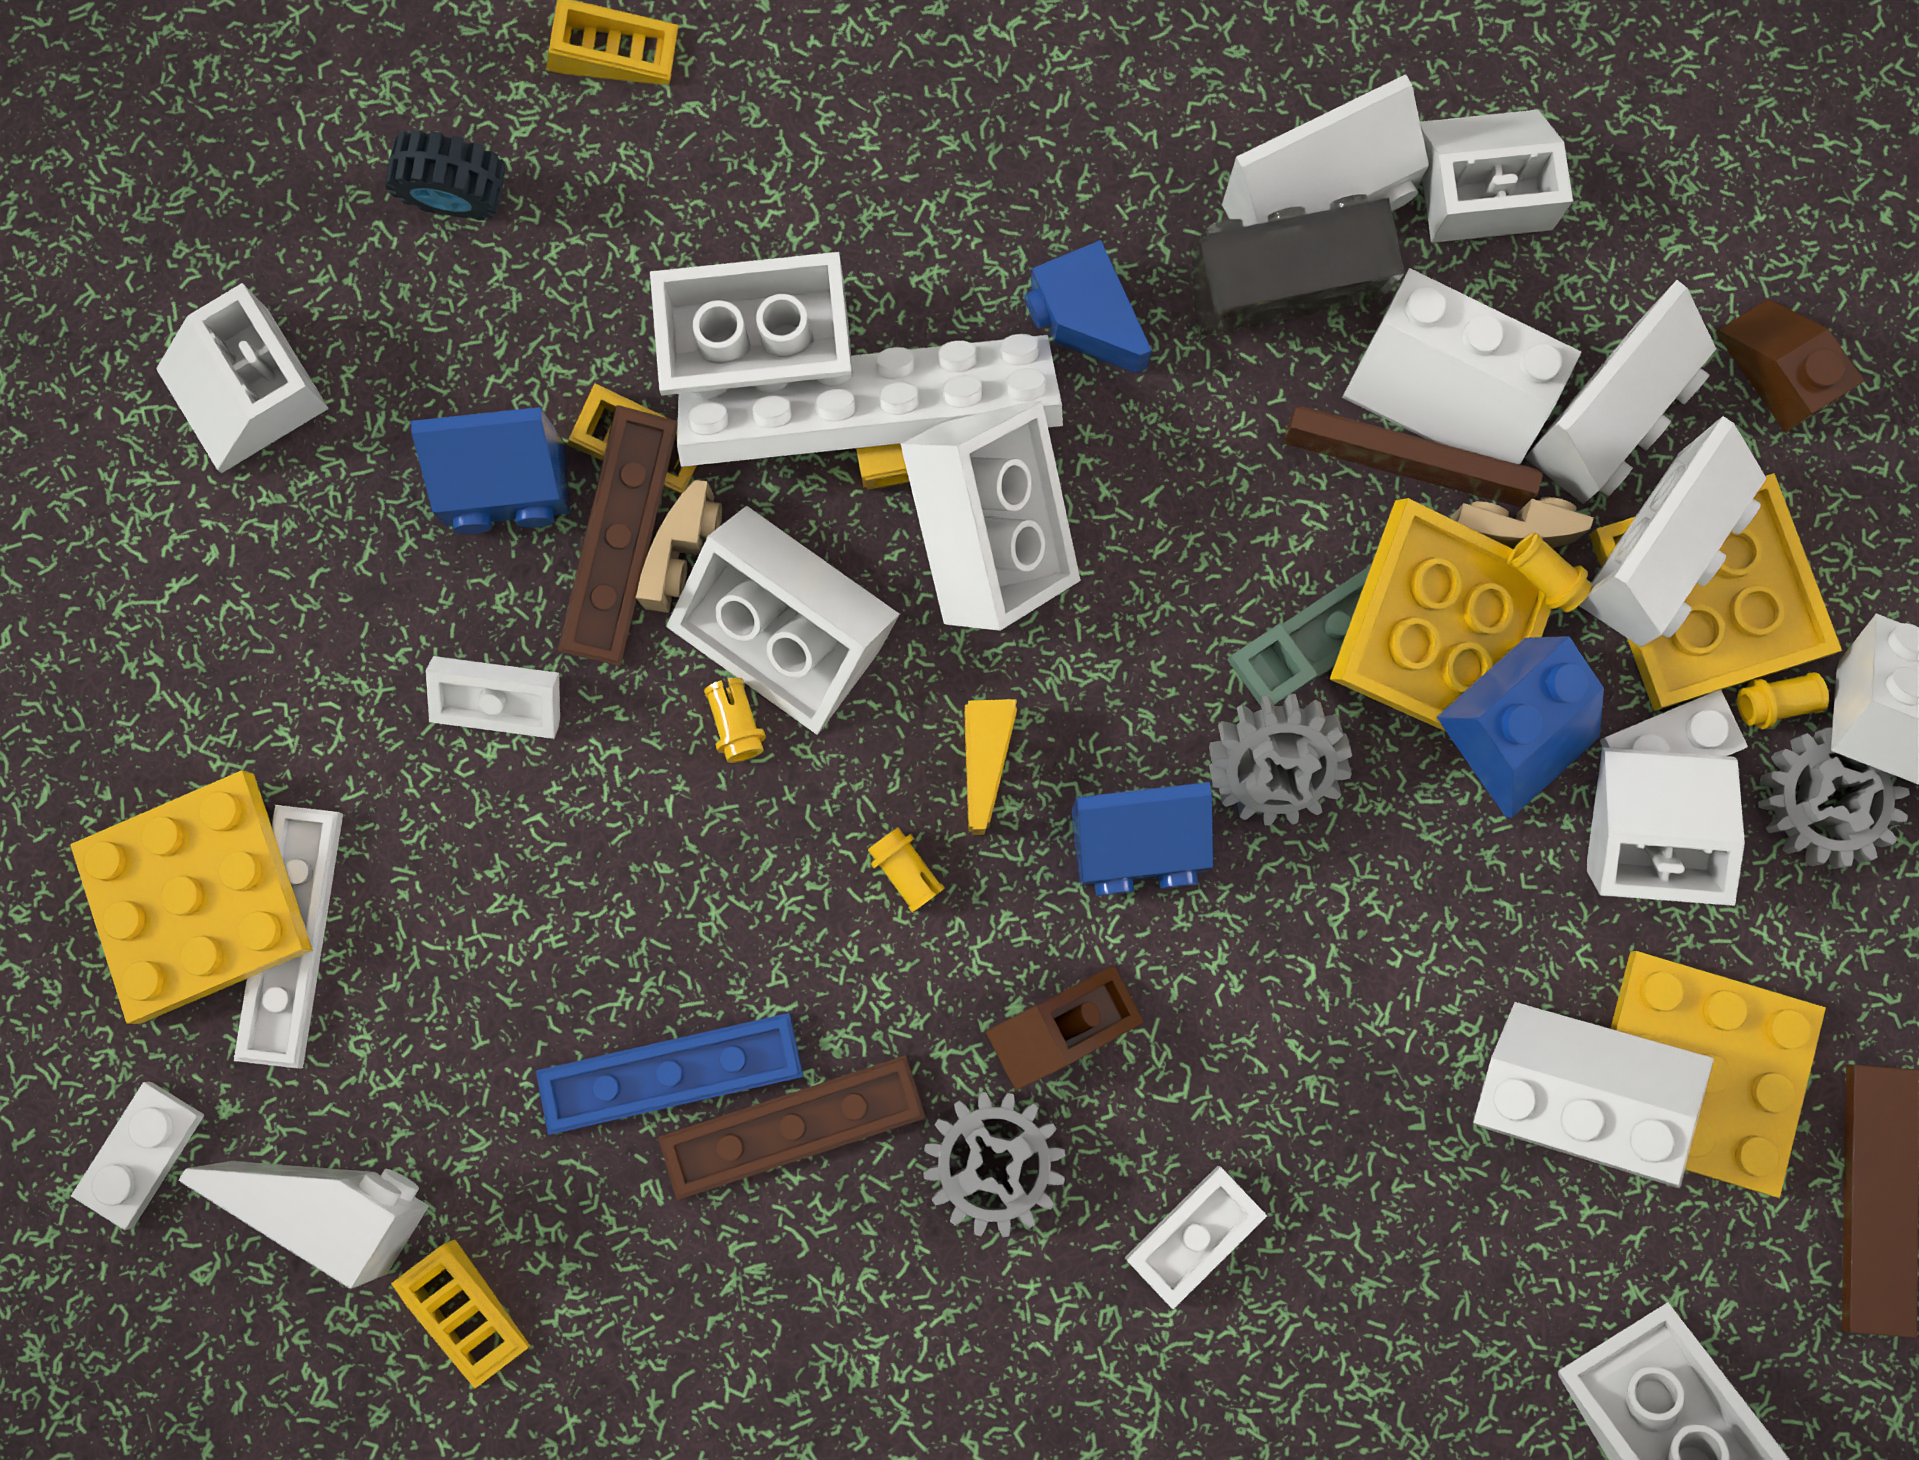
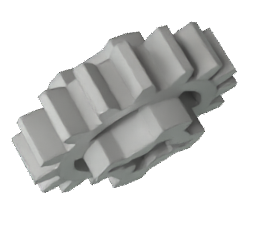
(1285, 757)
(1848, 819)
(968, 1180)

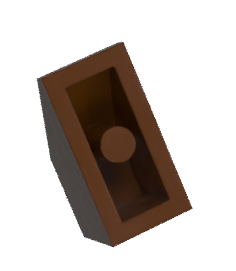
(1789, 362)
(1064, 1028)

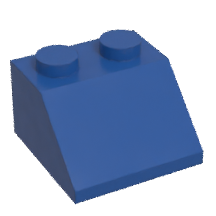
(493, 469)
(1527, 719)
(1143, 837)

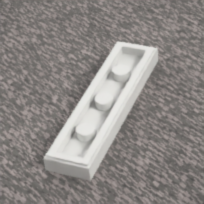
(281, 999)

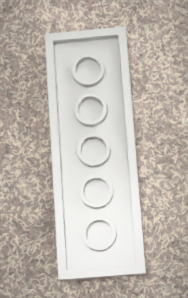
(882, 403)

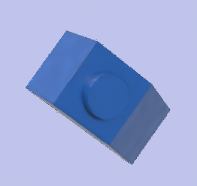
(1088, 308)

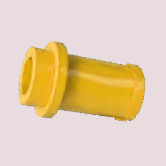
(1550, 573)
(1767, 702)
(734, 722)
(905, 868)

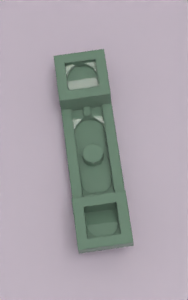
(1300, 648)

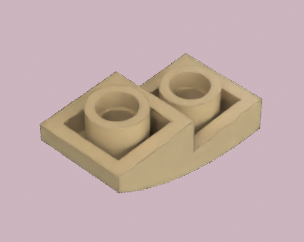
(1549, 517)
(682, 531)

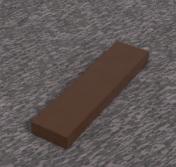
(1412, 457)
(617, 535)
(791, 1127)
(1881, 1201)

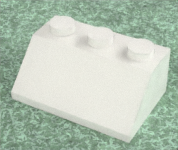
(1354, 149)
(750, 323)
(1460, 371)
(1627, 398)
(991, 515)
(1678, 536)
(780, 618)
(1594, 1093)

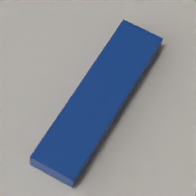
(669, 1073)

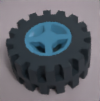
(445, 175)

